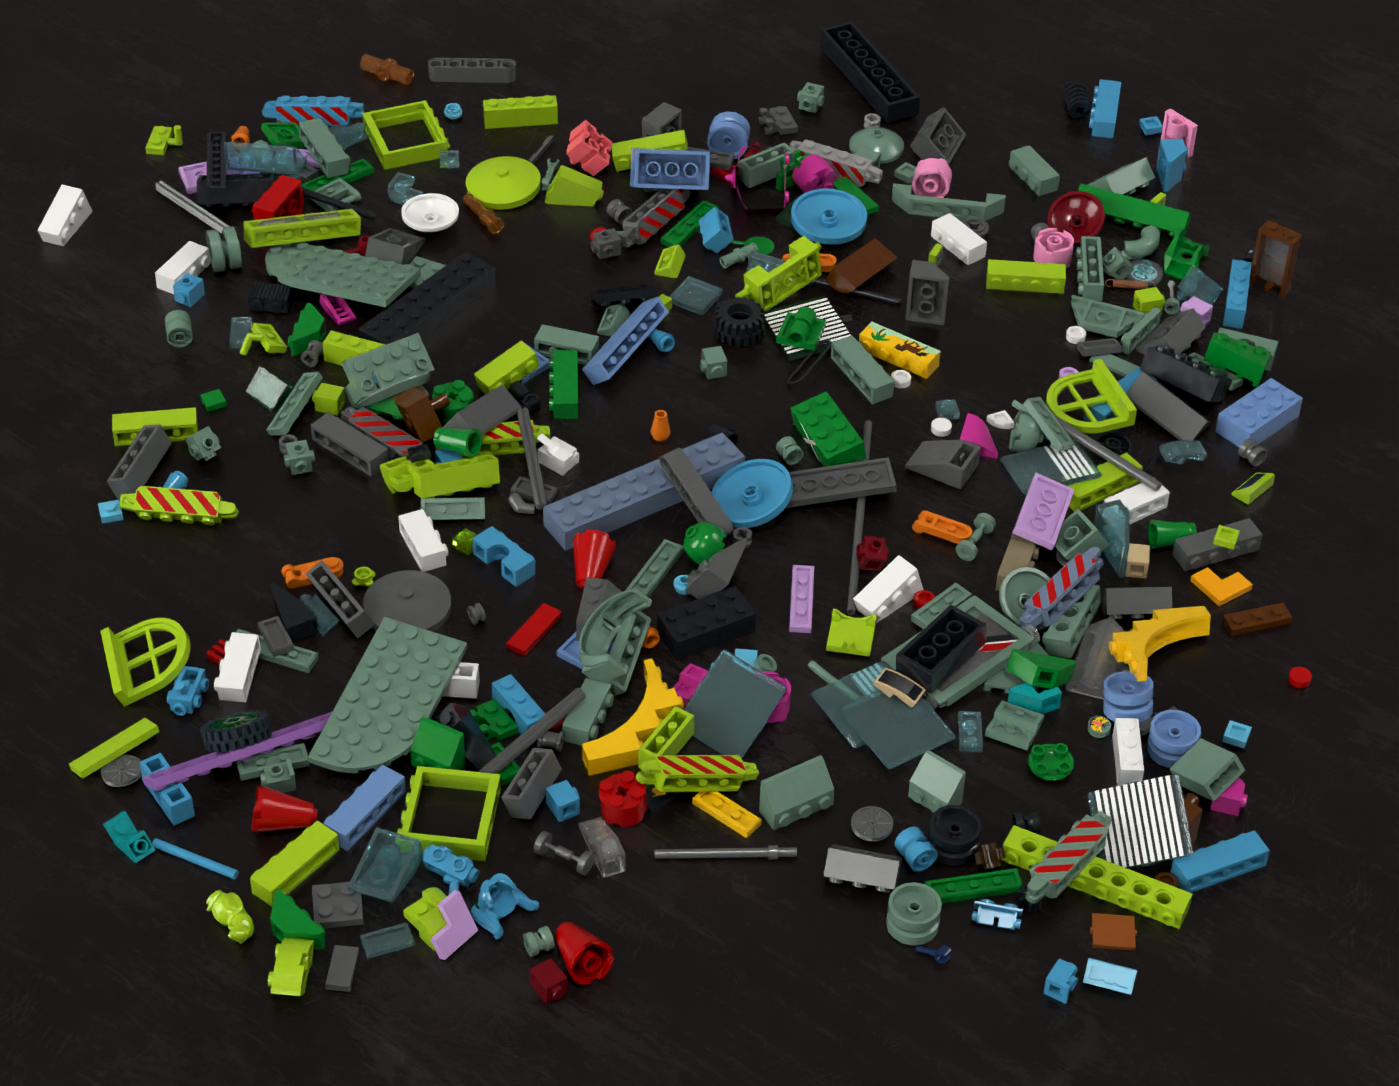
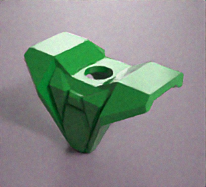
(1174, 263)

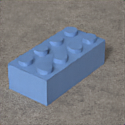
(669, 168)
(1259, 413)

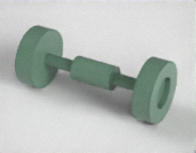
(966, 549)

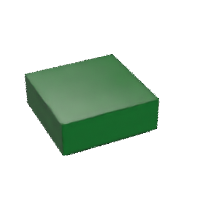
(213, 400)

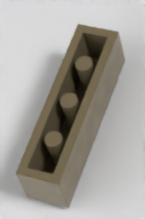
(1018, 554)

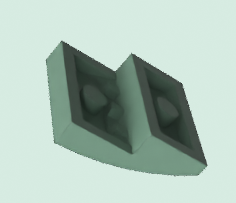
(1014, 725)

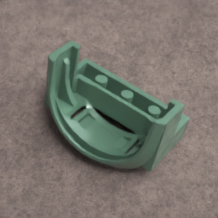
(394, 366)
(597, 634)

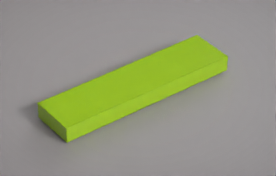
(114, 748)

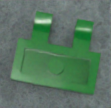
(789, 170)
(495, 719)

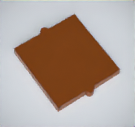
(1113, 931)

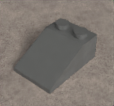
(394, 246)
(716, 572)

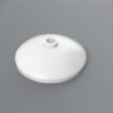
(430, 212)

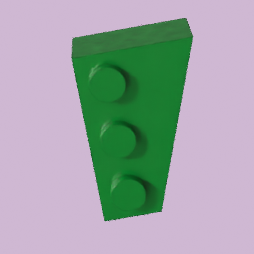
(1238, 357)

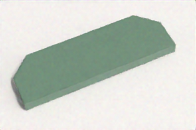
(1116, 364)

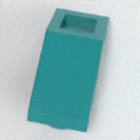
(1027, 697)
(127, 838)

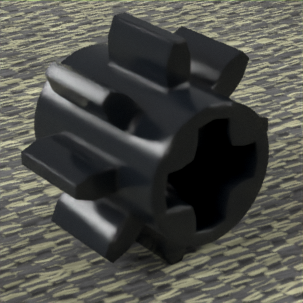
(1021, 896)

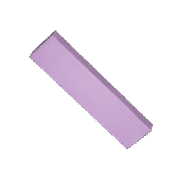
(801, 599)

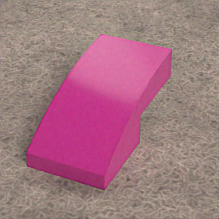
(688, 682)

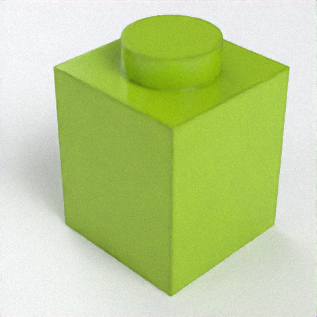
(1147, 299)
(329, 398)

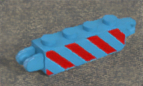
(331, 110)

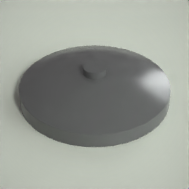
(409, 598)

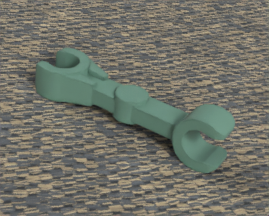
(552, 167)

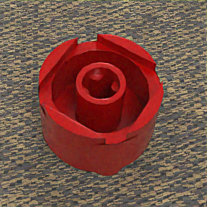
(622, 799)

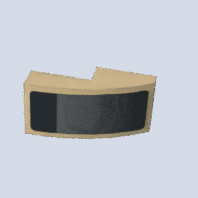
(904, 688)

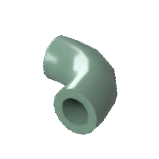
(1145, 245)

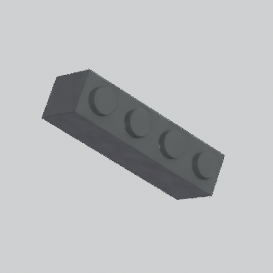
(349, 444)
(139, 460)
(1199, 550)
(339, 599)

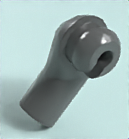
(519, 505)

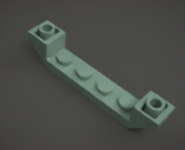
(941, 206)

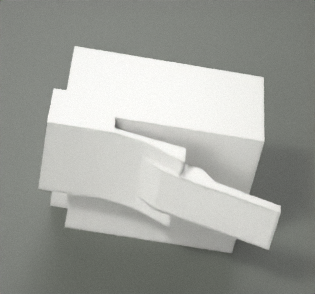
(557, 454)

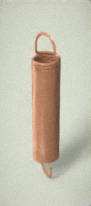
(1129, 284)

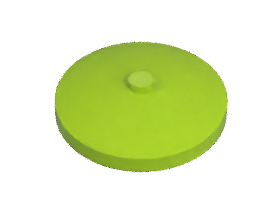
(503, 182)

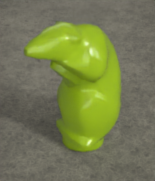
(230, 911)

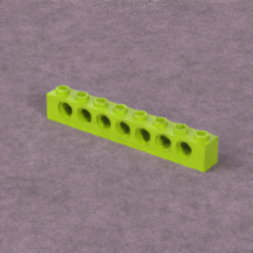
(1106, 880)

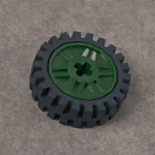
(236, 731)

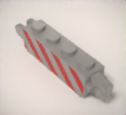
(844, 164)

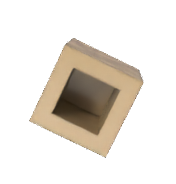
(1137, 561)

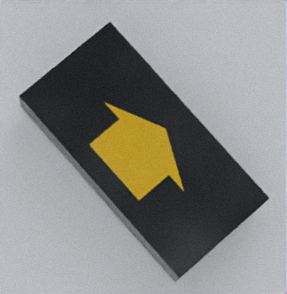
(658, 799)

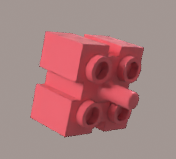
(589, 148)

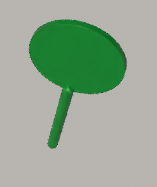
(763, 244)

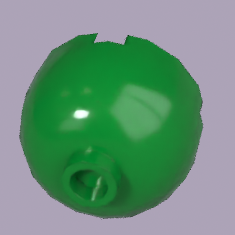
(703, 541)

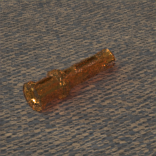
(486, 217)

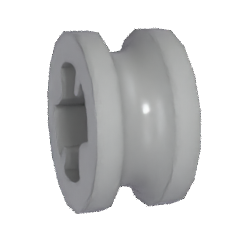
(872, 120)

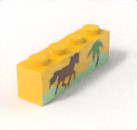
(899, 350)

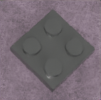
(336, 905)

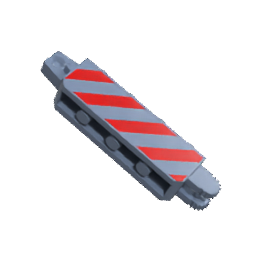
(1063, 589)

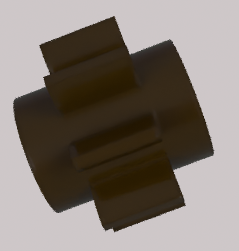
(989, 855)

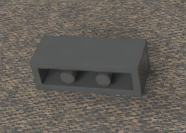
(530, 783)

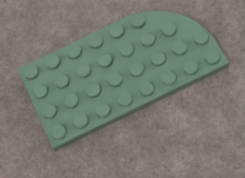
(339, 273)
(387, 698)

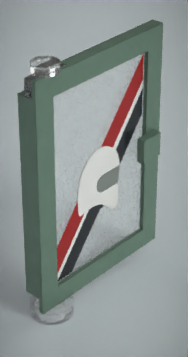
(987, 661)

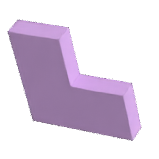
(459, 925)

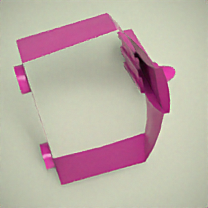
(733, 176)

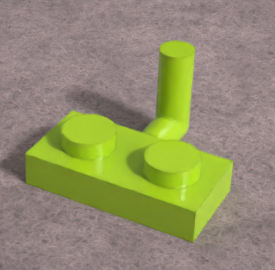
(162, 137)
(268, 338)

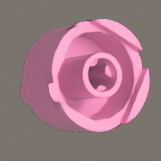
(932, 178)
(1053, 247)

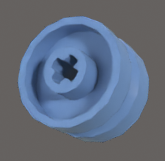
(728, 133)
(1127, 697)
(1172, 736)

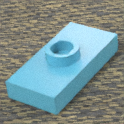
(1110, 976)

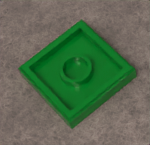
(283, 134)

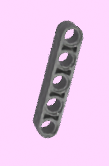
(472, 70)
(694, 490)

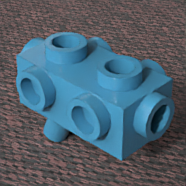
(187, 690)
(454, 869)

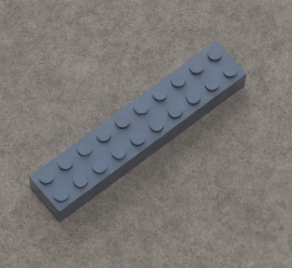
(635, 493)

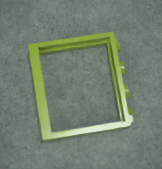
(400, 115)
(471, 848)

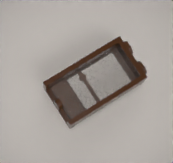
(1275, 257)

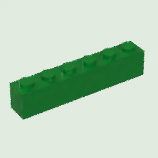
(1139, 211)

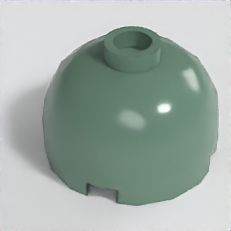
(1025, 433)

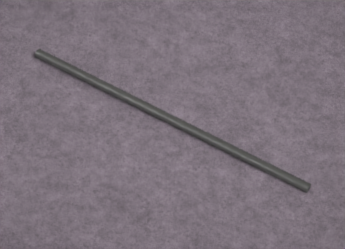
(858, 531)

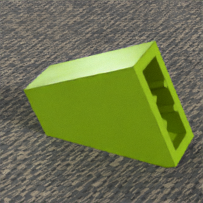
(573, 189)

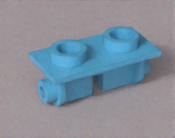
(988, 911)

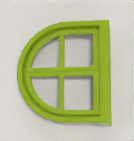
(1110, 393)
(120, 667)

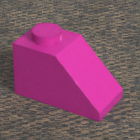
(1231, 799)

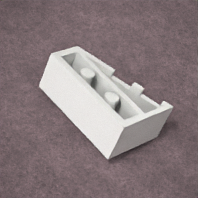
(64, 215)
(889, 589)

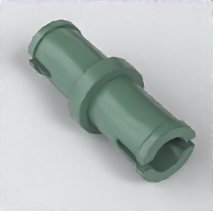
(738, 255)

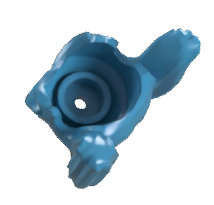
(496, 901)

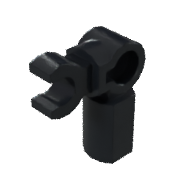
(526, 398)

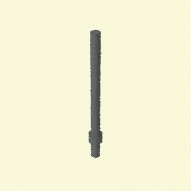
(771, 852)

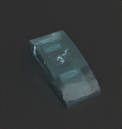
(1180, 450)

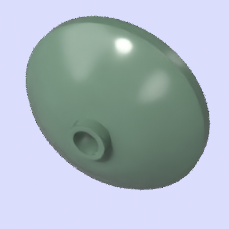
(879, 140)
(1018, 587)

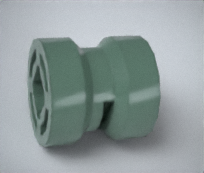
(789, 450)
(538, 941)

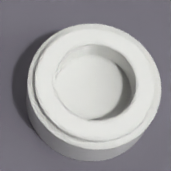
(1075, 334)
(901, 378)
(941, 427)

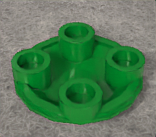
(1051, 761)

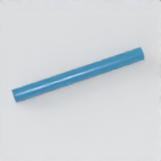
(195, 858)

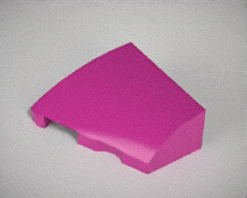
(977, 432)

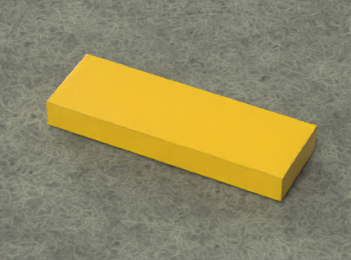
(727, 812)

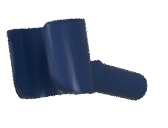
(940, 955)

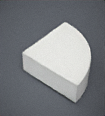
(1001, 420)

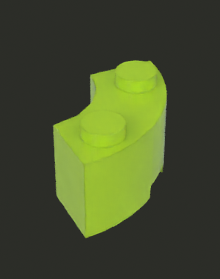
(291, 966)

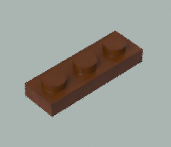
(1257, 619)

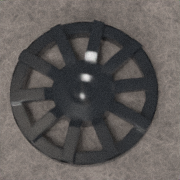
(1113, 443)

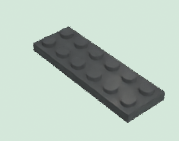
(842, 482)

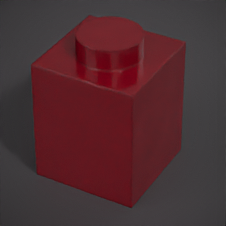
(548, 981)

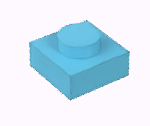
(110, 511)
(1237, 734)

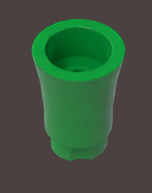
(459, 440)
(1165, 532)

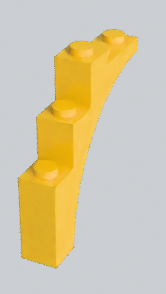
(1150, 635)
(621, 746)

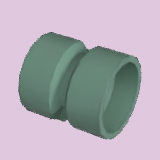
(178, 328)

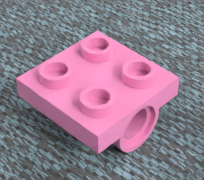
(1178, 127)

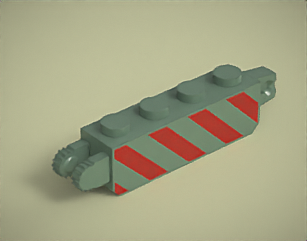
(1068, 857)

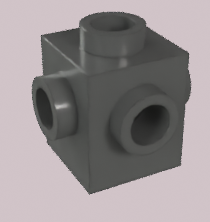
(606, 243)

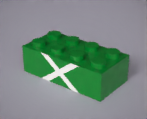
(827, 431)

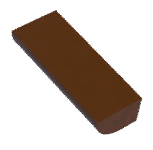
(860, 267)

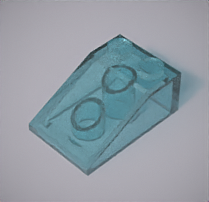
(1113, 524)
(386, 865)

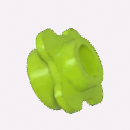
(363, 577)

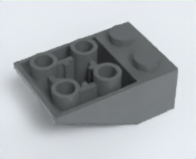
(946, 461)

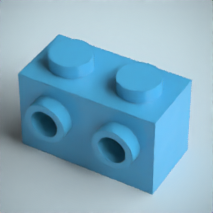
(715, 230)

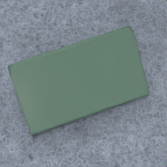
(613, 319)

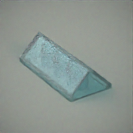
(264, 158)

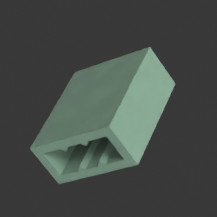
(1207, 769)

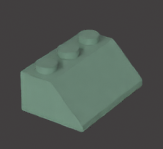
(1126, 178)
(796, 793)

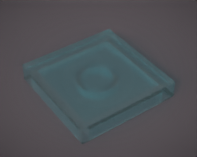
(695, 295)

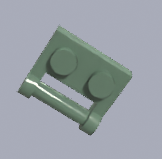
(337, 190)

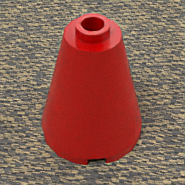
(591, 555)
(280, 811)
(583, 953)

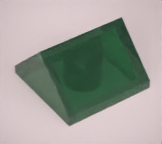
(269, 388)

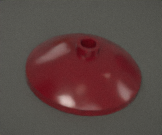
(1077, 207)

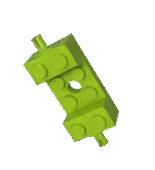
(772, 287)

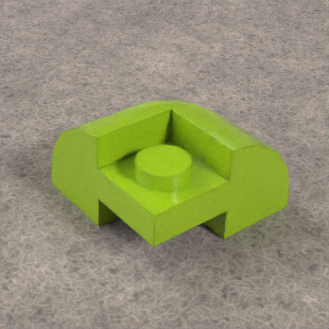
(399, 474)
(426, 914)

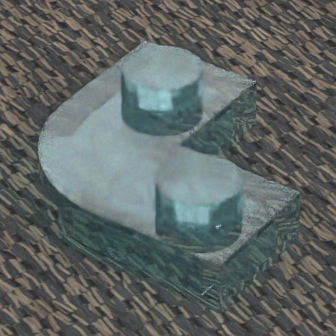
(400, 188)

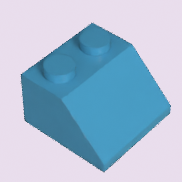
(1171, 162)

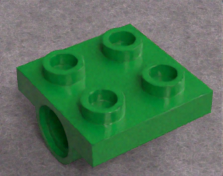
(801, 329)

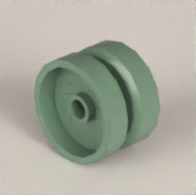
(223, 249)
(913, 913)

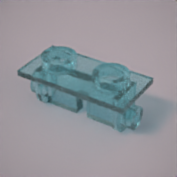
(325, 618)

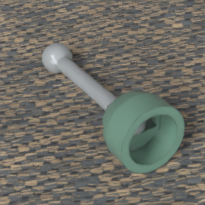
(1173, 302)

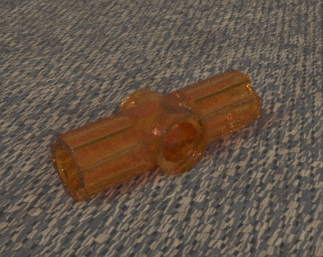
(386, 69)

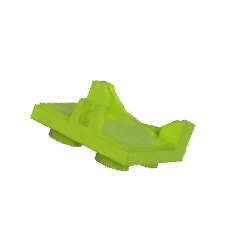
(851, 634)

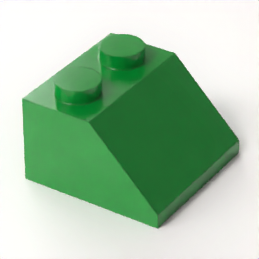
(438, 746)

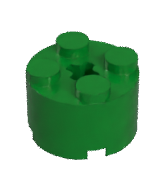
(458, 395)

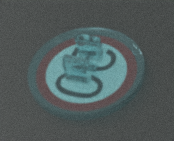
(1146, 271)

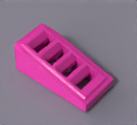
(325, 302)

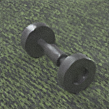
(584, 863)

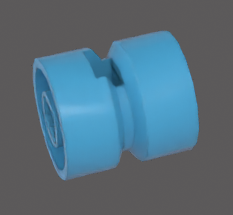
(916, 849)

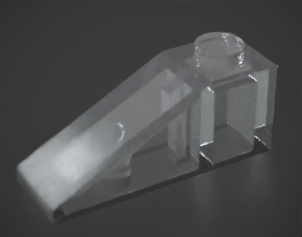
(605, 846)

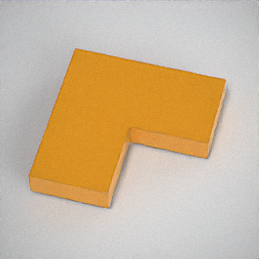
(1221, 590)

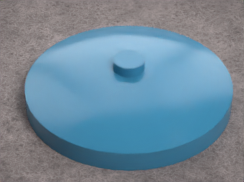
(828, 216)
(753, 492)

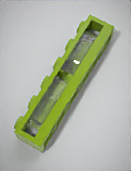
(301, 228)

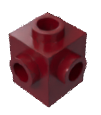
(872, 553)

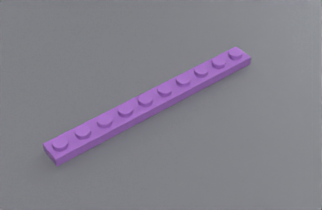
(203, 764)

